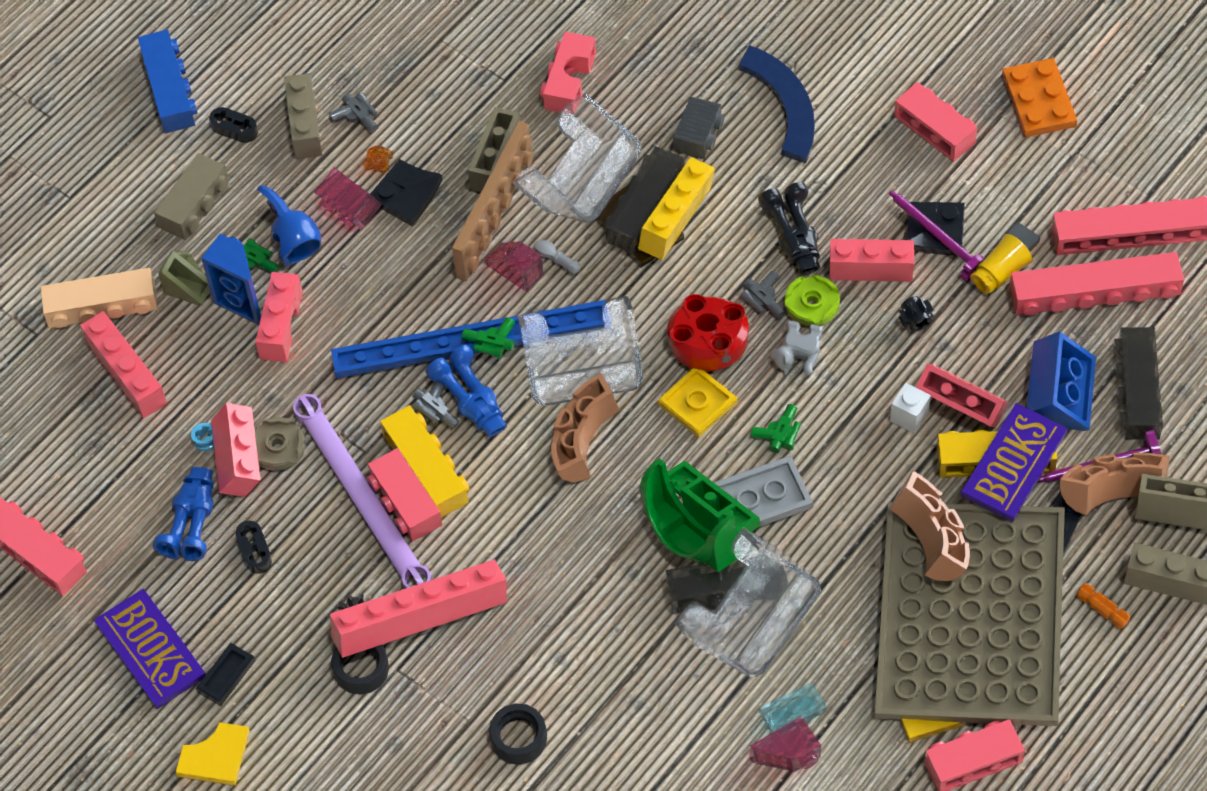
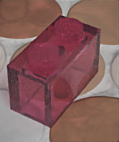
(347, 198)

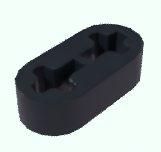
(232, 126)
(248, 548)

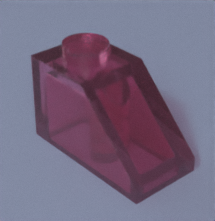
(516, 263)
(788, 748)

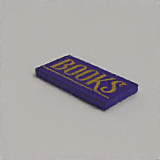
(1014, 462)
(150, 648)

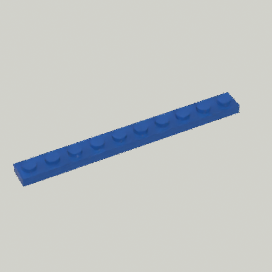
(441, 343)

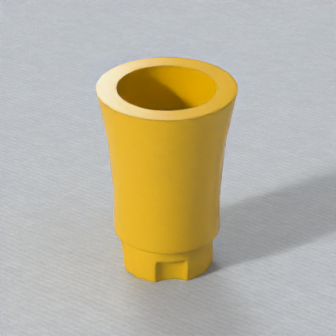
(996, 268)

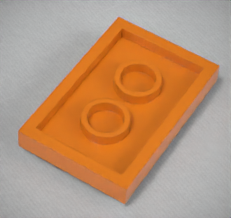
(1039, 97)

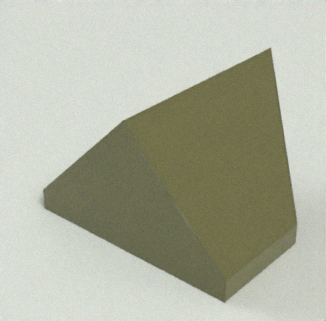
(183, 278)

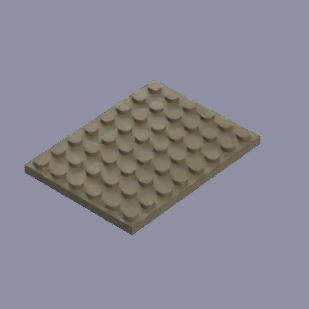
(976, 642)

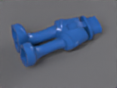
(480, 404)
(191, 501)

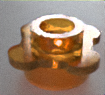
(375, 153)

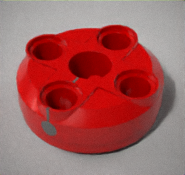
(708, 332)

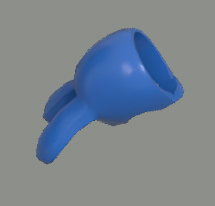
(293, 229)

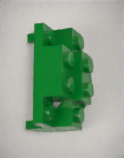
(704, 523)

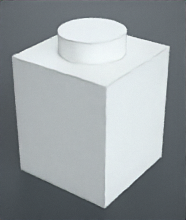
(910, 408)

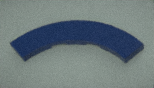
(791, 96)

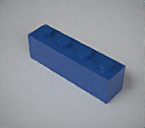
(166, 81)

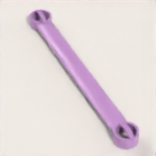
(359, 490)

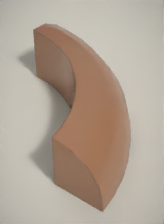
(577, 424)
(1109, 479)
(935, 527)

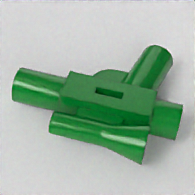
(258, 255)
(493, 340)
(781, 432)

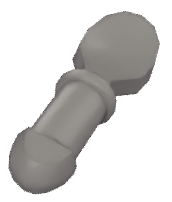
(548, 250)

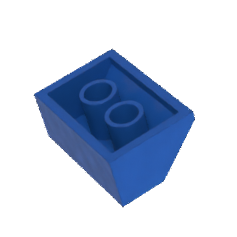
(231, 278)
(1062, 381)

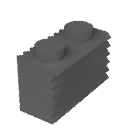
(697, 127)

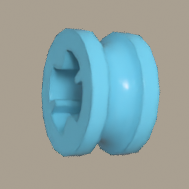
(199, 431)

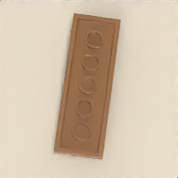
(491, 202)

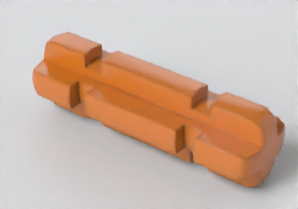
(1103, 605)

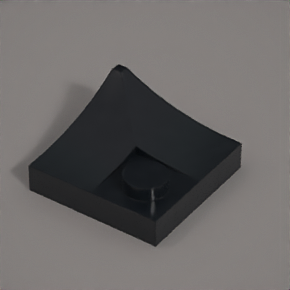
(406, 191)
(947, 216)

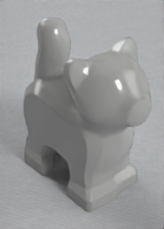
(799, 346)

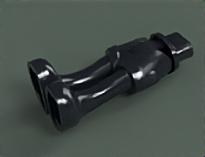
(800, 242)

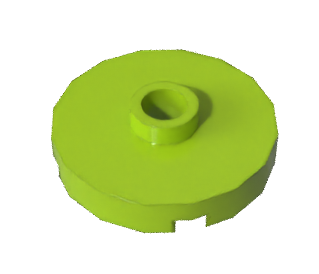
(812, 289)

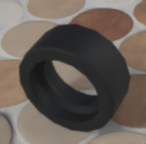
(364, 684)
(512, 713)

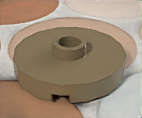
(283, 432)

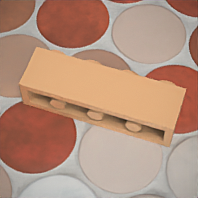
(113, 293)

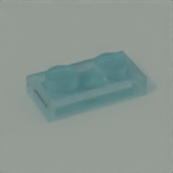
(800, 703)

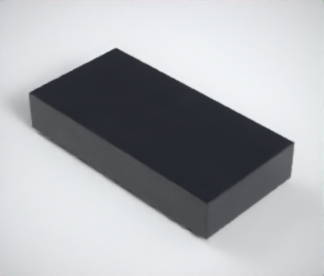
(225, 674)

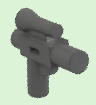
(356, 109)
(762, 295)
(434, 406)

